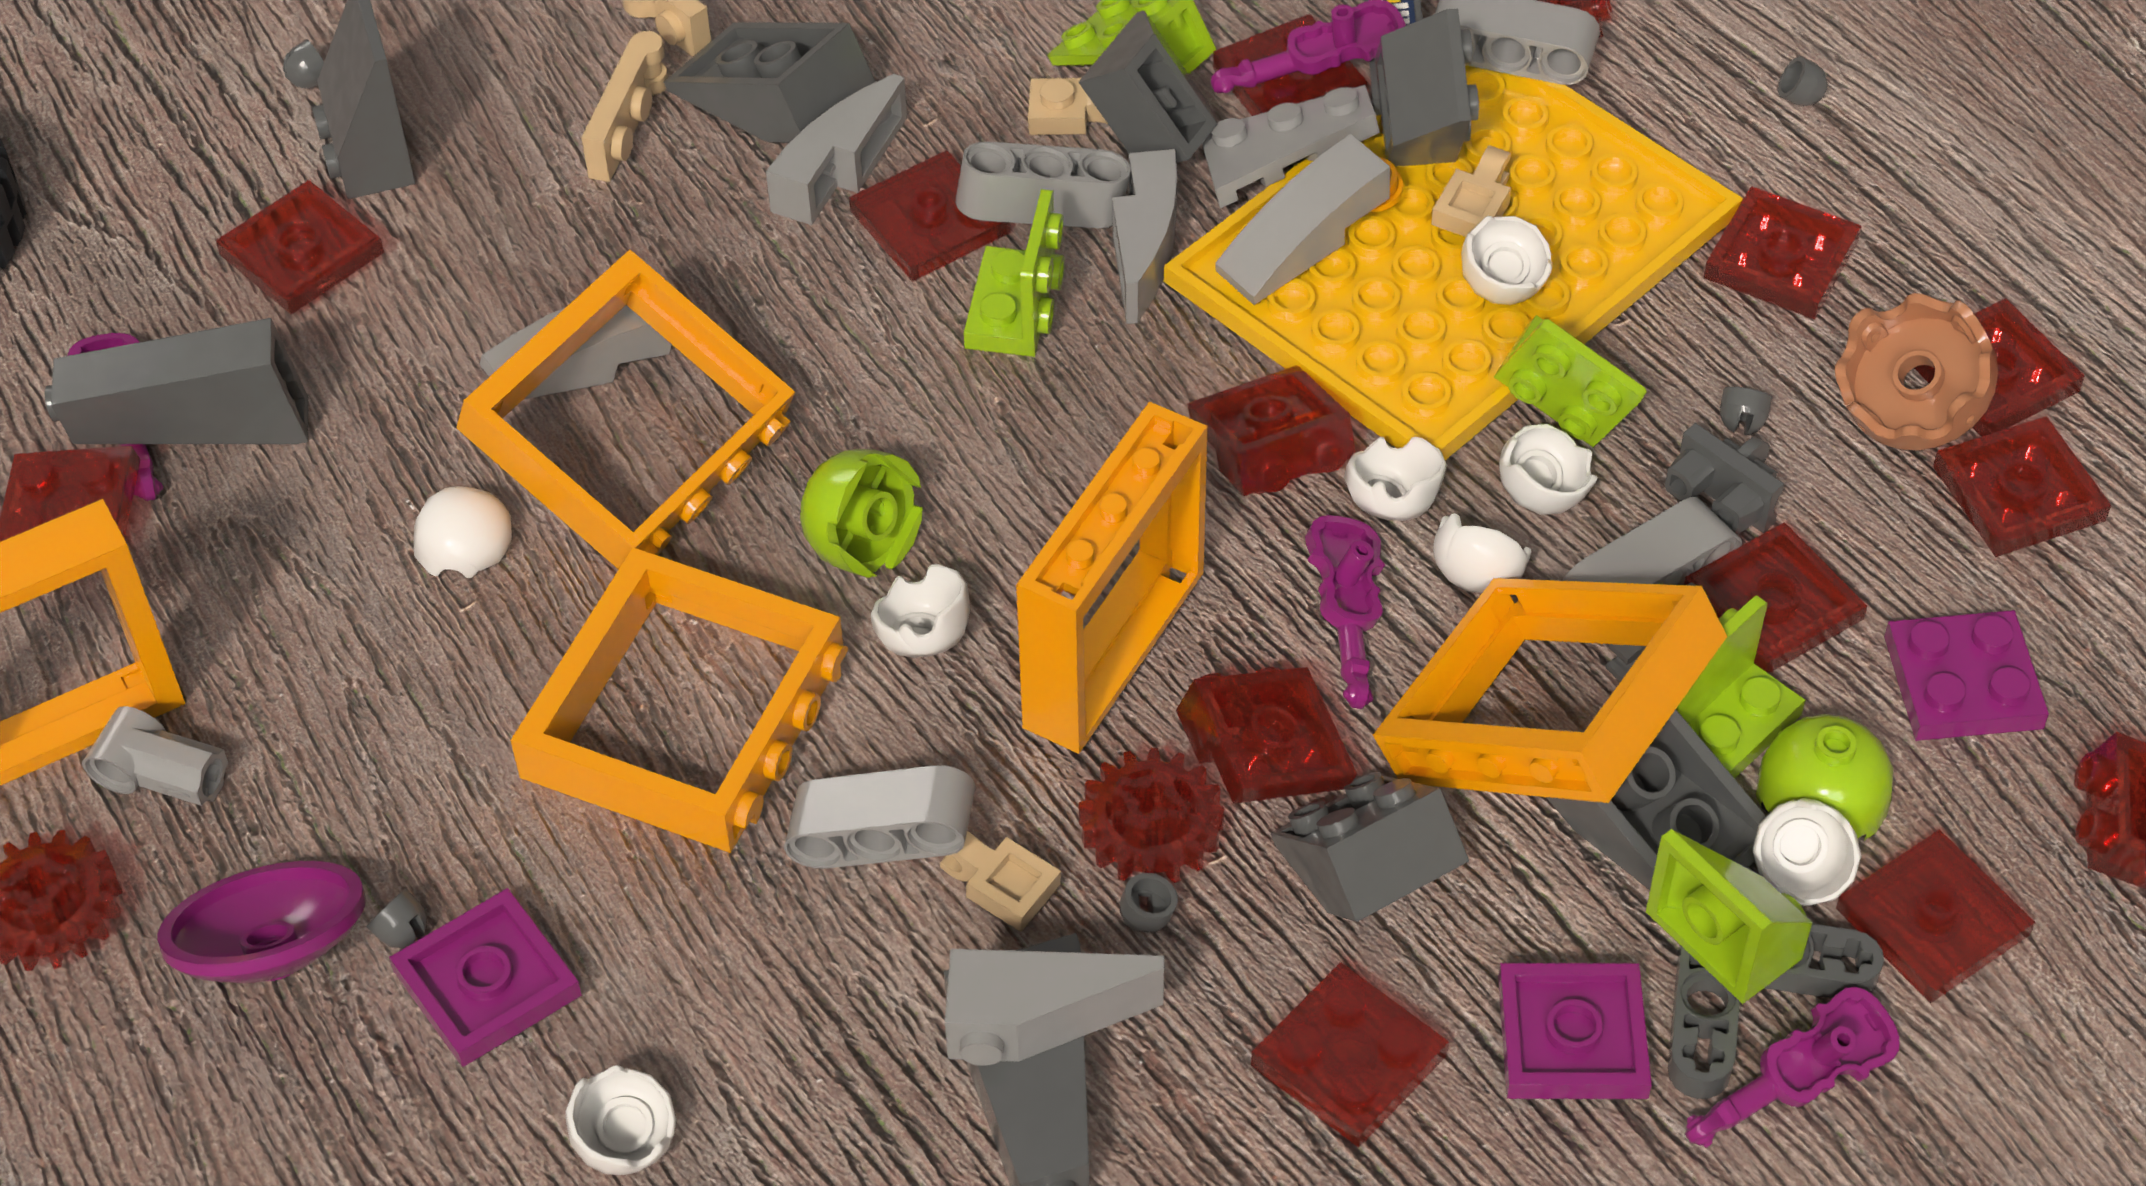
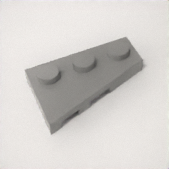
(1269, 142)

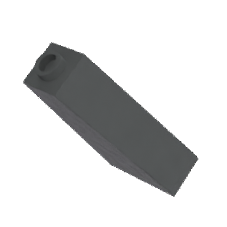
(183, 390)
(1039, 1106)

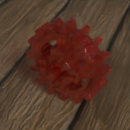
(1153, 818)
(54, 899)

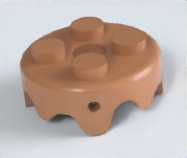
(1893, 342)

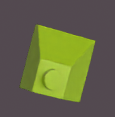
(1725, 916)

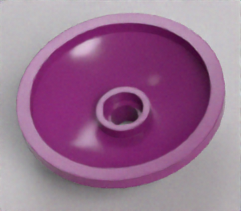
(262, 922)

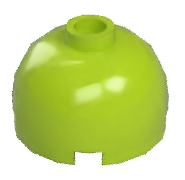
(861, 510)
(1831, 763)

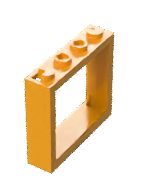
(690, 331)
(1143, 492)
(50, 559)
(1434, 748)
(718, 819)

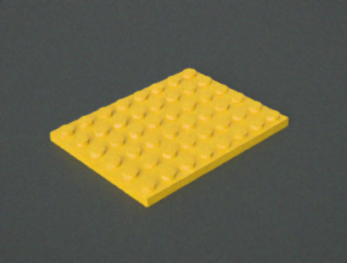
(1389, 311)

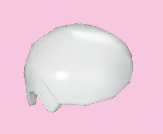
(1506, 259)
(1545, 469)
(1395, 481)
(461, 531)
(1477, 554)
(924, 614)
(1807, 851)
(620, 1120)

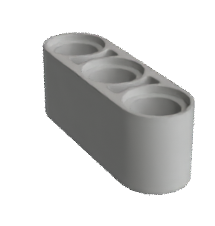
(1528, 38)
(1006, 179)
(1661, 548)
(880, 817)

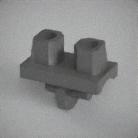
(1730, 474)

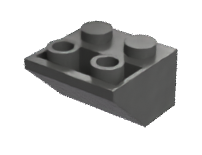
(1426, 90)
(1148, 93)
(1371, 844)

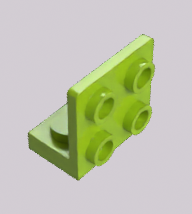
(1175, 19)
(1015, 287)
(1568, 381)
(1734, 701)

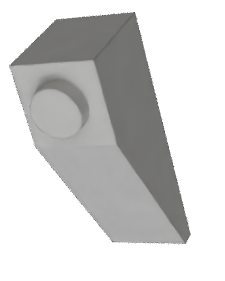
(1032, 1001)

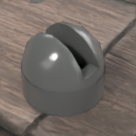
(303, 65)
(1802, 82)
(1745, 406)
(1160, 902)
(400, 921)

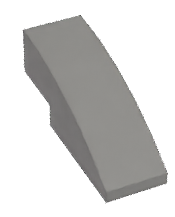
(836, 150)
(1305, 219)
(1145, 228)
(595, 363)

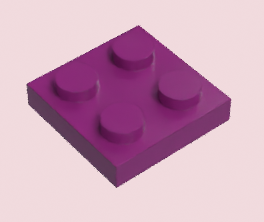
(1965, 675)
(485, 977)
(1574, 1031)

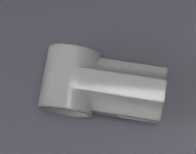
(140, 752)

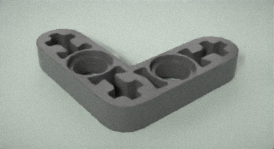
(1723, 1028)

